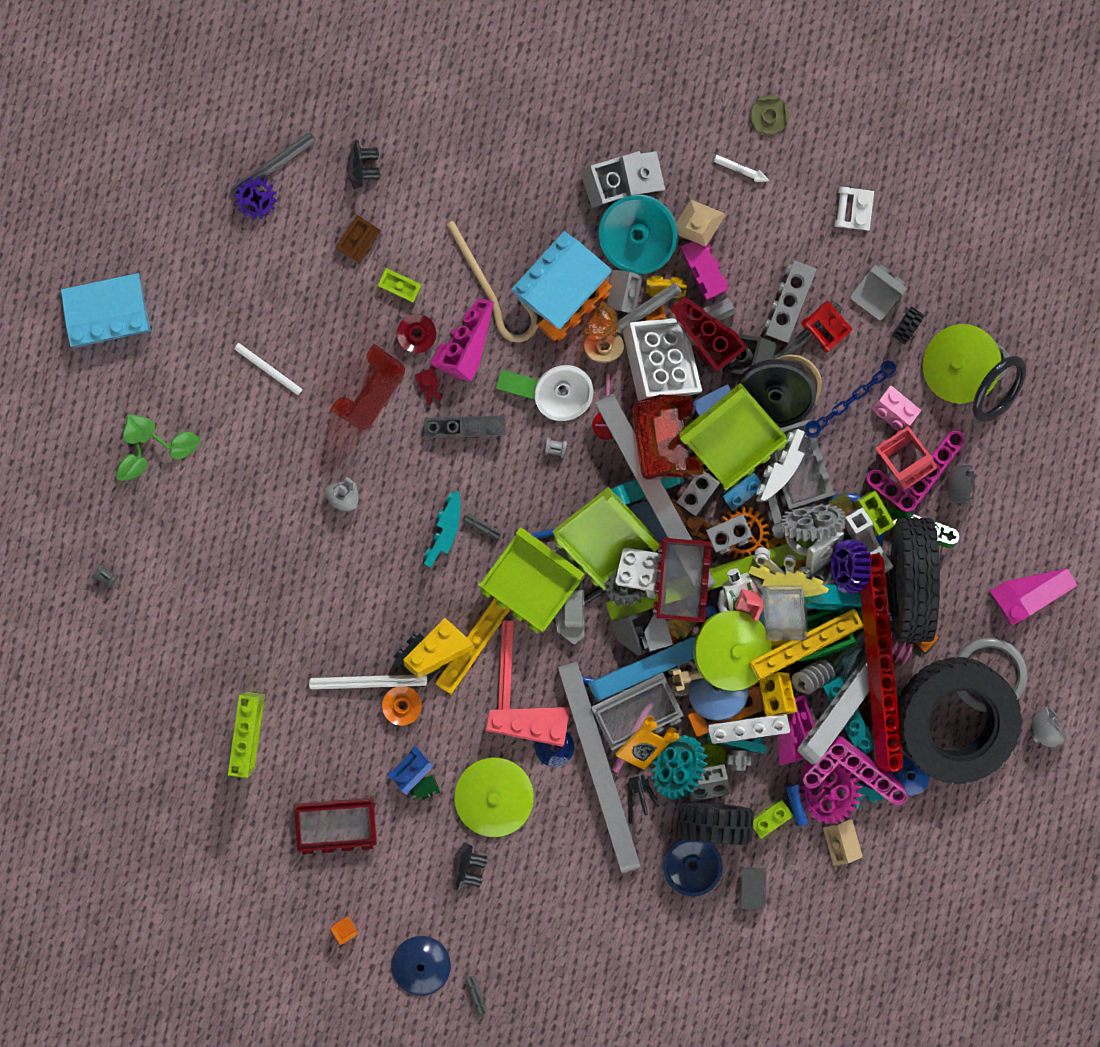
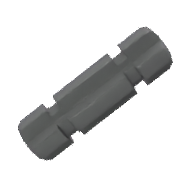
(482, 526)
(476, 995)

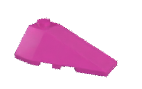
(464, 351)

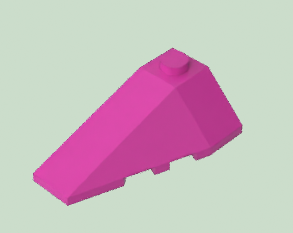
(1029, 594)

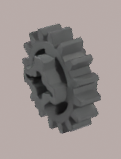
(628, 595)

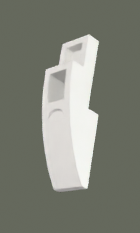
(779, 474)

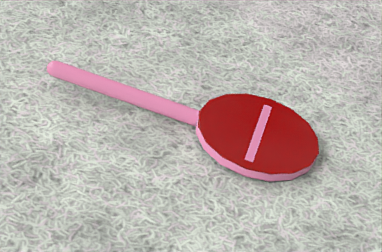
(598, 425)

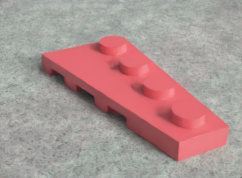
(533, 724)

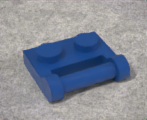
(410, 770)
(795, 804)

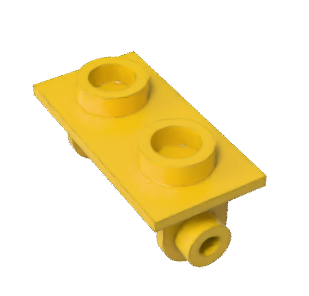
(658, 284)

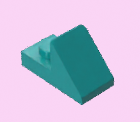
(871, 794)

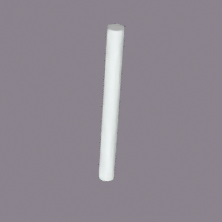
(268, 369)

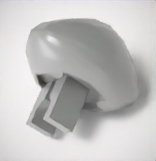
(343, 495)

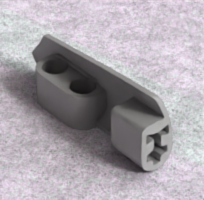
(571, 616)

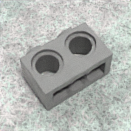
(701, 493)
(727, 529)
(713, 785)

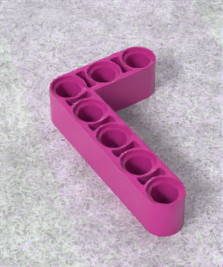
(927, 481)
(857, 767)

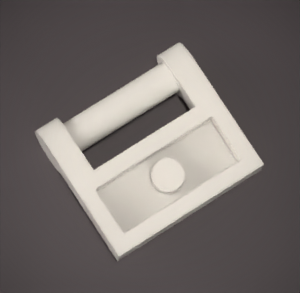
(861, 208)

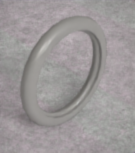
(1011, 651)

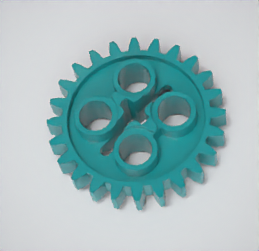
(679, 768)

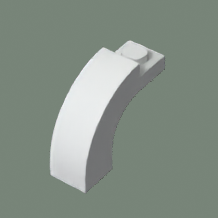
(861, 529)

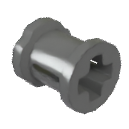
(111, 578)

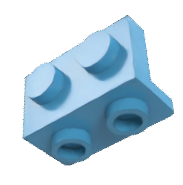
(742, 492)

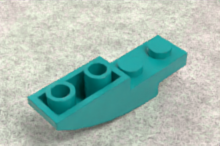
(449, 521)

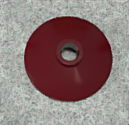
(409, 325)

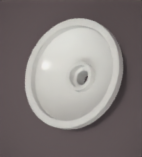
(564, 403)

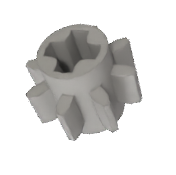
(739, 760)

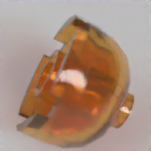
(602, 323)

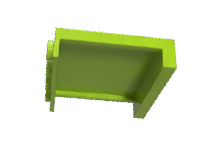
(734, 437)
(599, 535)
(531, 581)

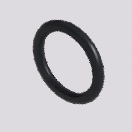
(988, 380)

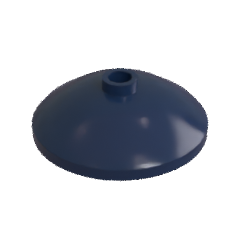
(697, 879)
(422, 951)

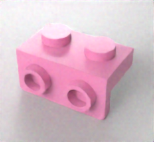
(896, 409)

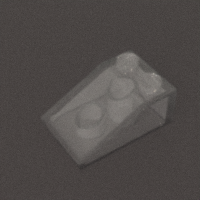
(785, 613)

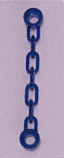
(816, 425)

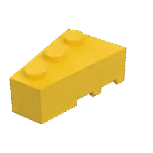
(439, 647)

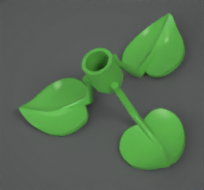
(139, 430)

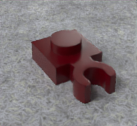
(427, 383)

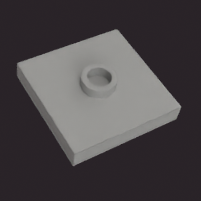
(642, 173)

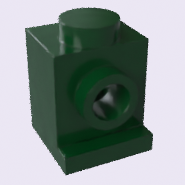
(425, 788)

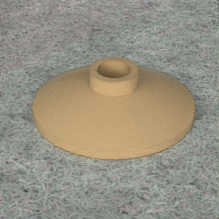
(614, 348)

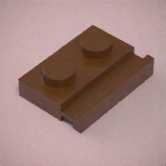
(358, 239)

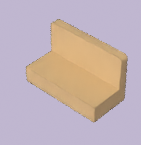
(842, 842)

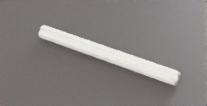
(367, 681)

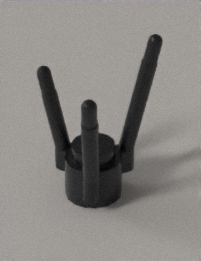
(638, 785)

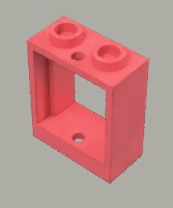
(914, 472)

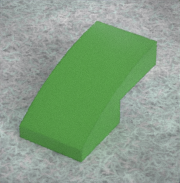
(516, 384)

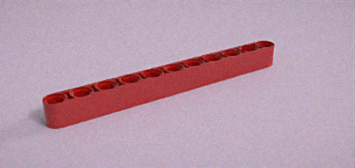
(881, 669)

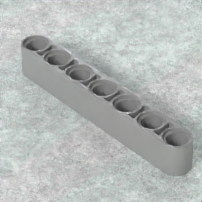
(836, 714)

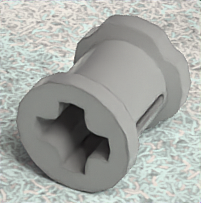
(555, 447)

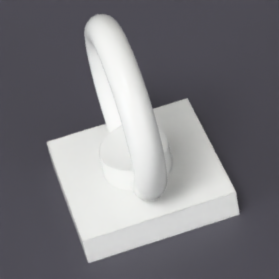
(819, 553)

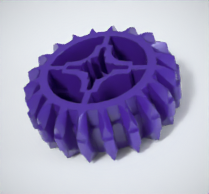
(850, 566)

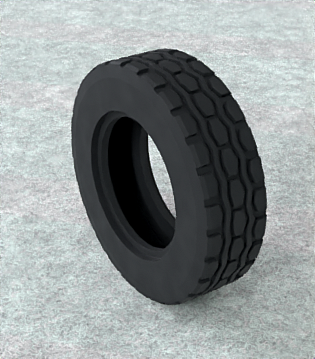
(915, 580)
(993, 744)

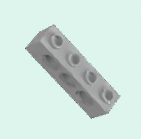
(805, 275)

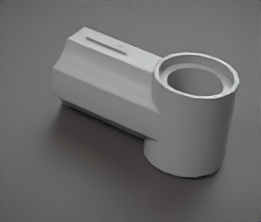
(721, 310)

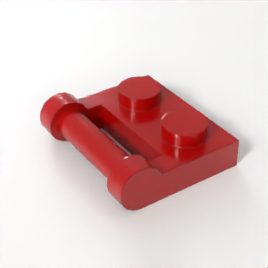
(831, 321)

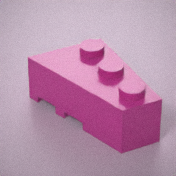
(800, 725)

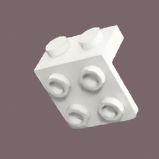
(639, 570)

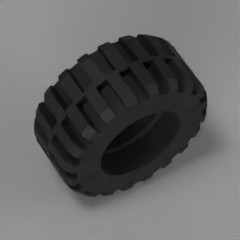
(715, 823)

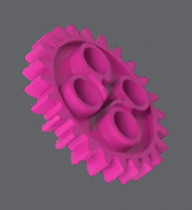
(839, 806)

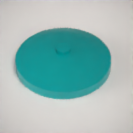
(638, 234)

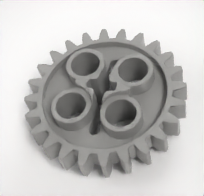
(800, 523)

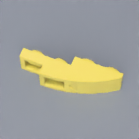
(811, 587)

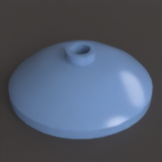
(716, 704)

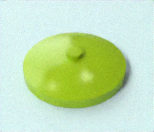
(959, 361)
(727, 646)
(494, 797)

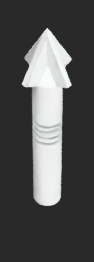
(758, 176)

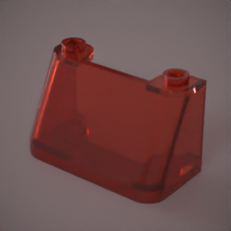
(376, 391)
(658, 441)

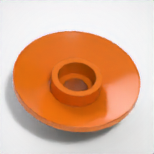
(394, 713)

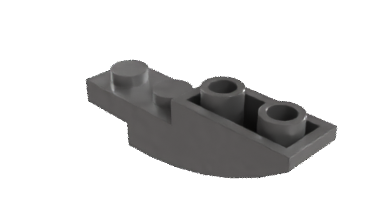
(464, 426)

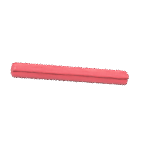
(505, 664)

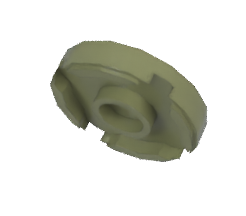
(772, 120)

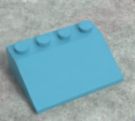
(561, 280)
(105, 310)

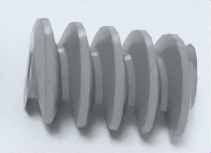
(813, 676)

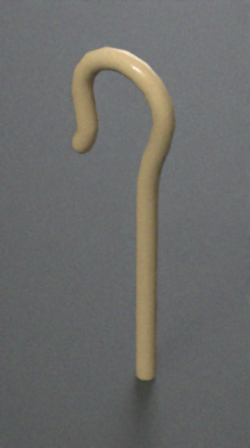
(490, 294)

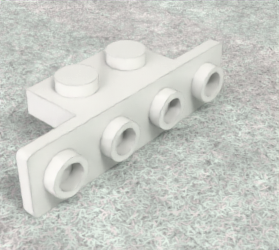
(749, 728)

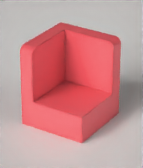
(750, 603)

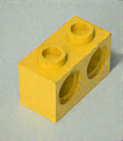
(780, 694)

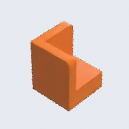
(344, 930)

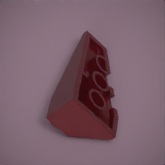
(708, 336)

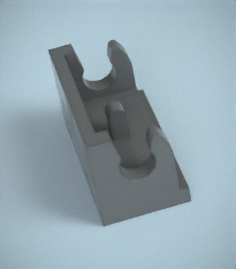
(753, 888)

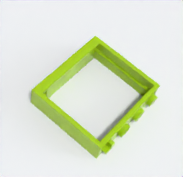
(246, 734)

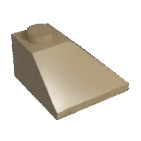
(699, 222)

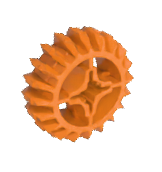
(753, 518)

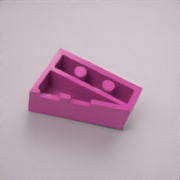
(704, 270)

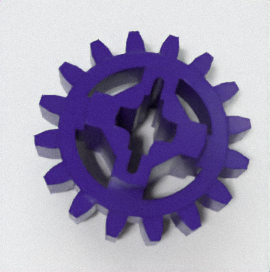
(245, 200)

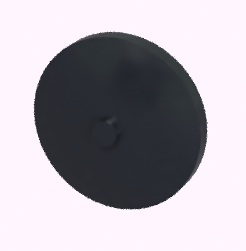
(781, 389)

